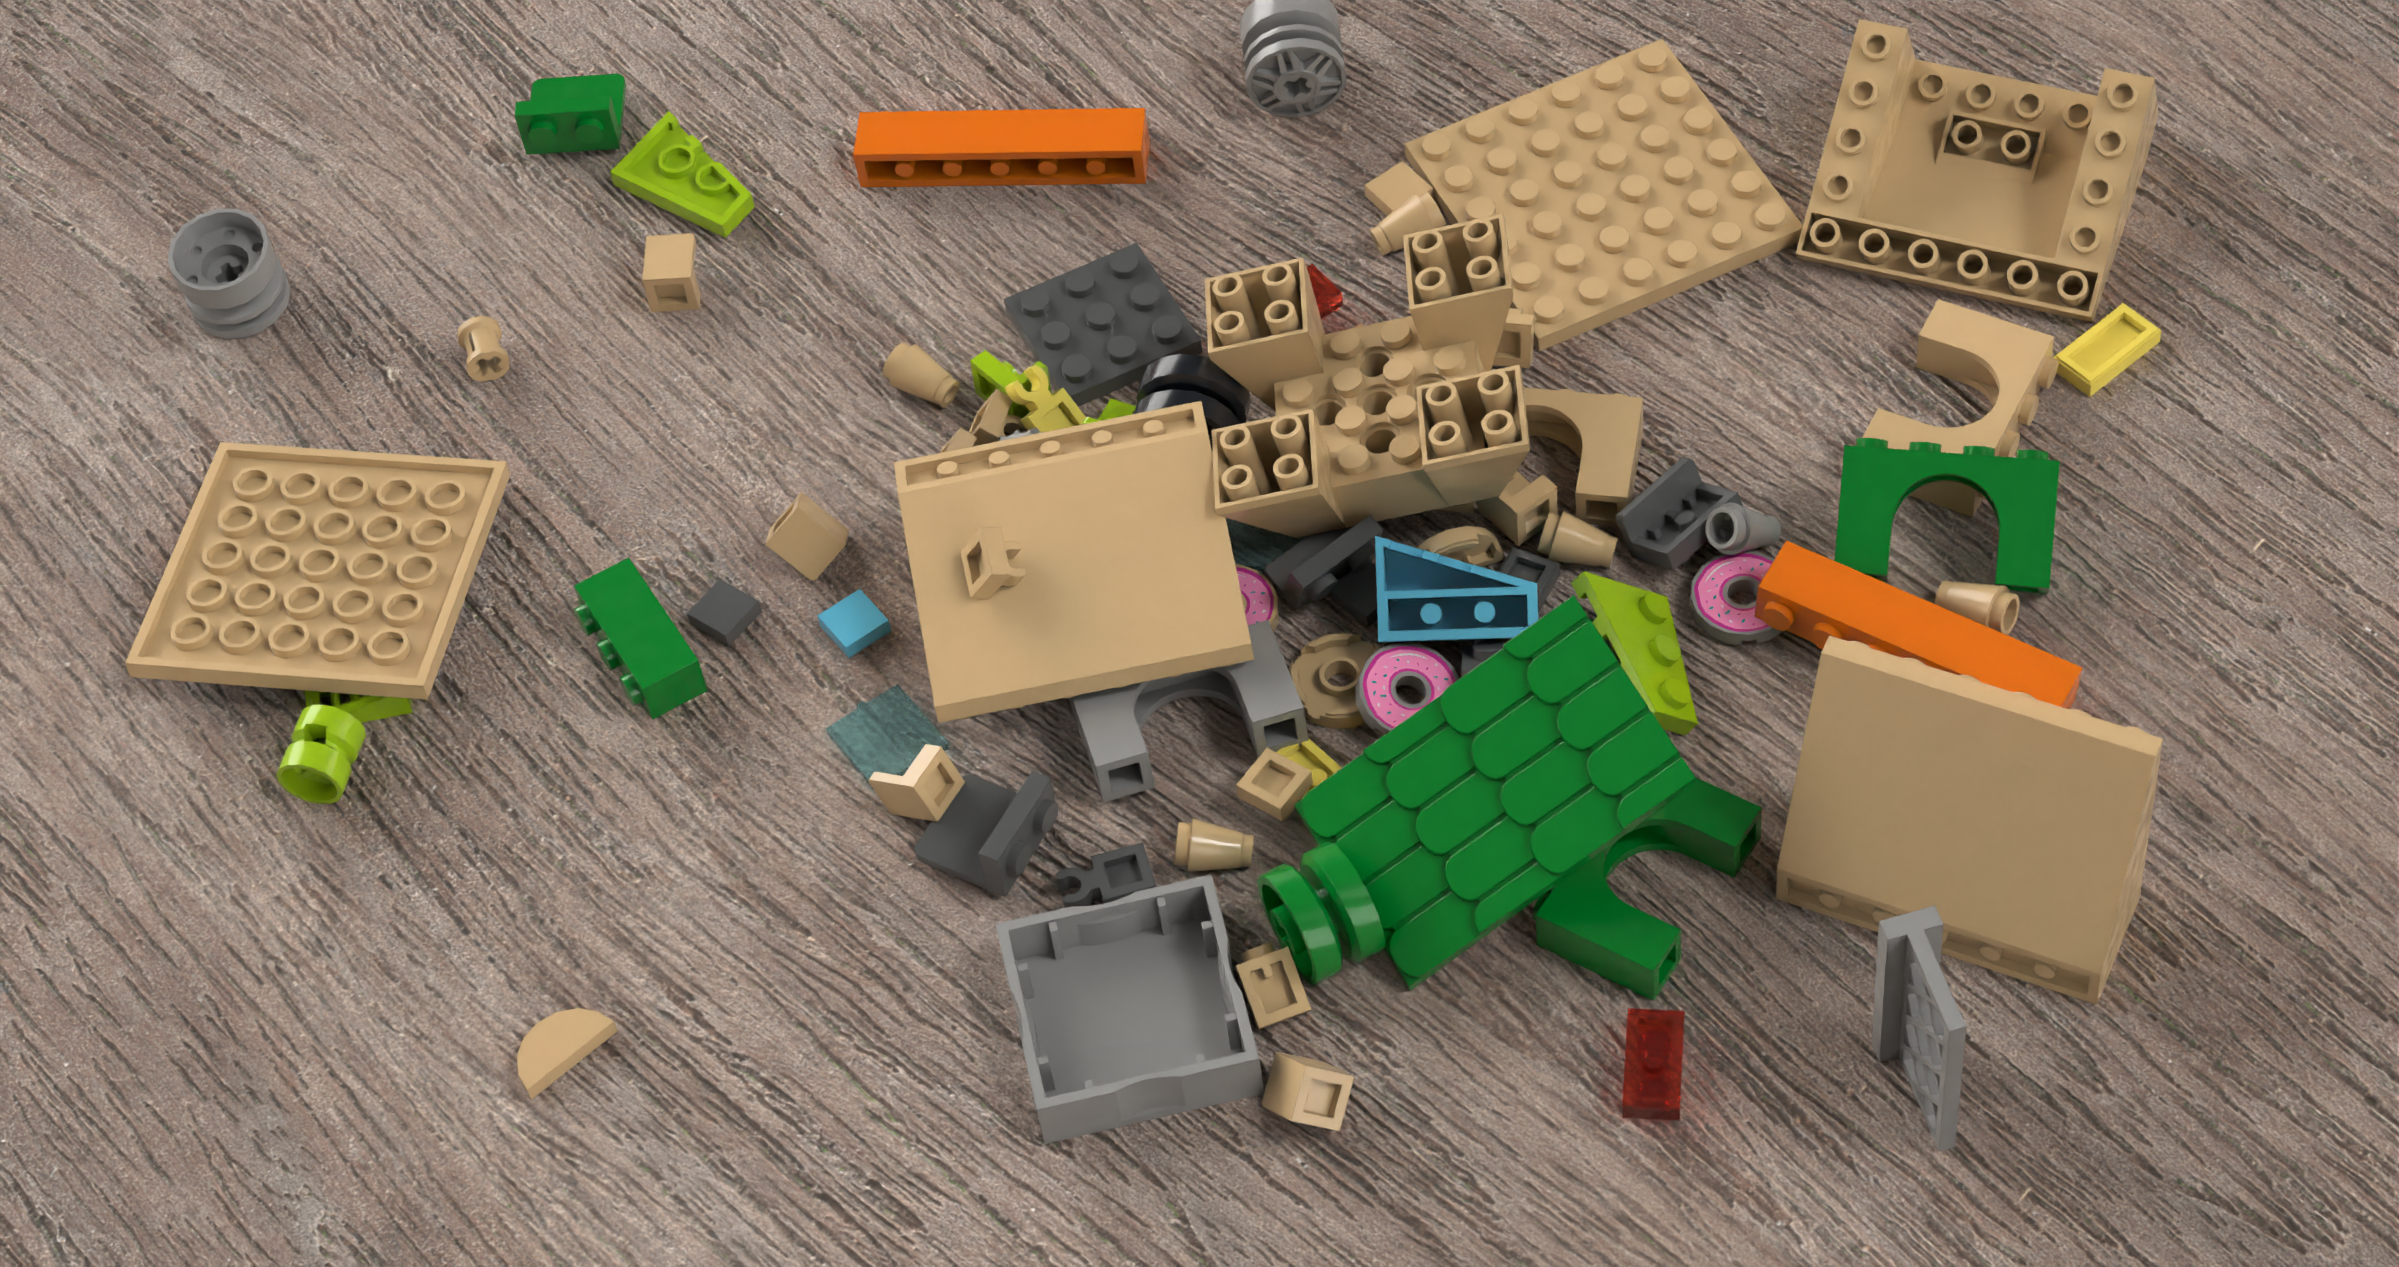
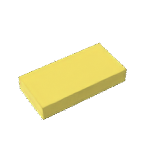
(2107, 349)

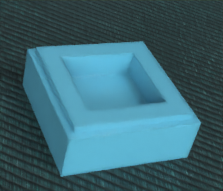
(854, 623)

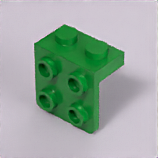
(572, 114)

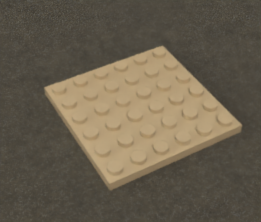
(1608, 191)
(320, 570)

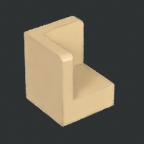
(670, 273)
(1521, 508)
(807, 537)
(924, 788)
(1307, 1091)

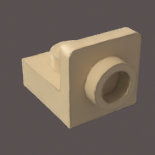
(1271, 985)

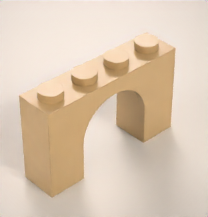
(1996, 359)
(1603, 435)

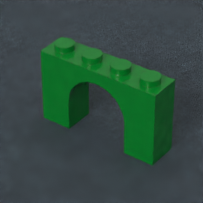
(2017, 488)
(1609, 937)

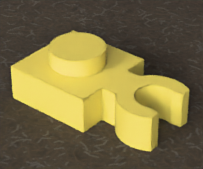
(1046, 409)

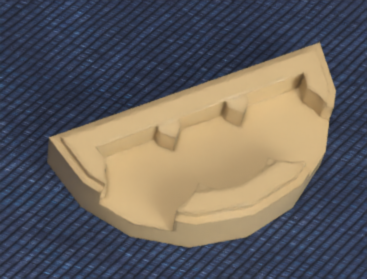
(1466, 544)
(559, 1044)

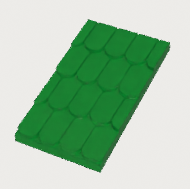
(1497, 790)

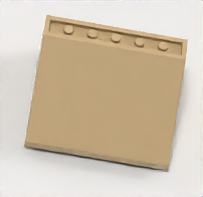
(1977, 178)
(1118, 555)
(1974, 803)

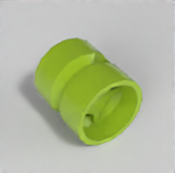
(321, 754)

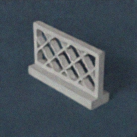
(1919, 1017)

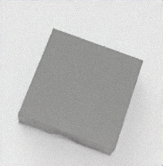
(1129, 1009)

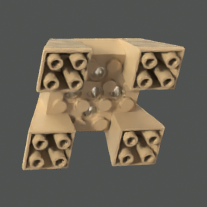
(1372, 413)

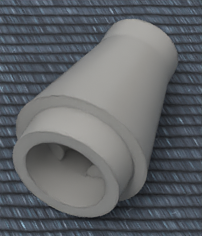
(1740, 529)

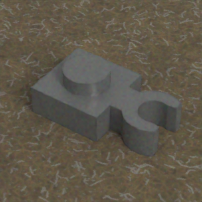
(1112, 877)

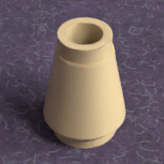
(1410, 217)
(919, 374)
(1575, 541)
(1982, 603)
(1211, 847)

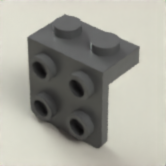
(990, 831)

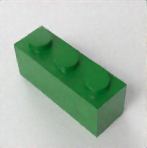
(638, 639)

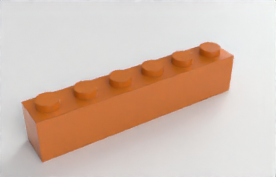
(1002, 147)
(1826, 598)

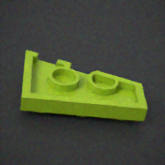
(683, 179)
(1646, 643)

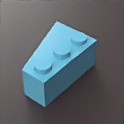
(1446, 599)

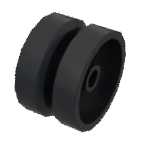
(1191, 379)

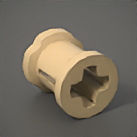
(483, 348)

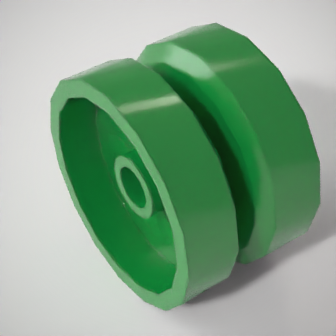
(1321, 912)

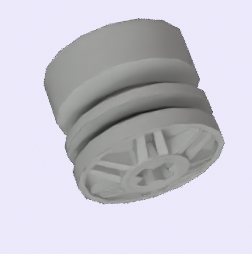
(1292, 56)
(229, 273)

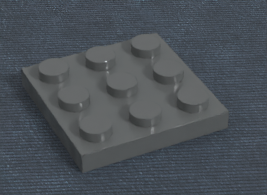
(1102, 324)

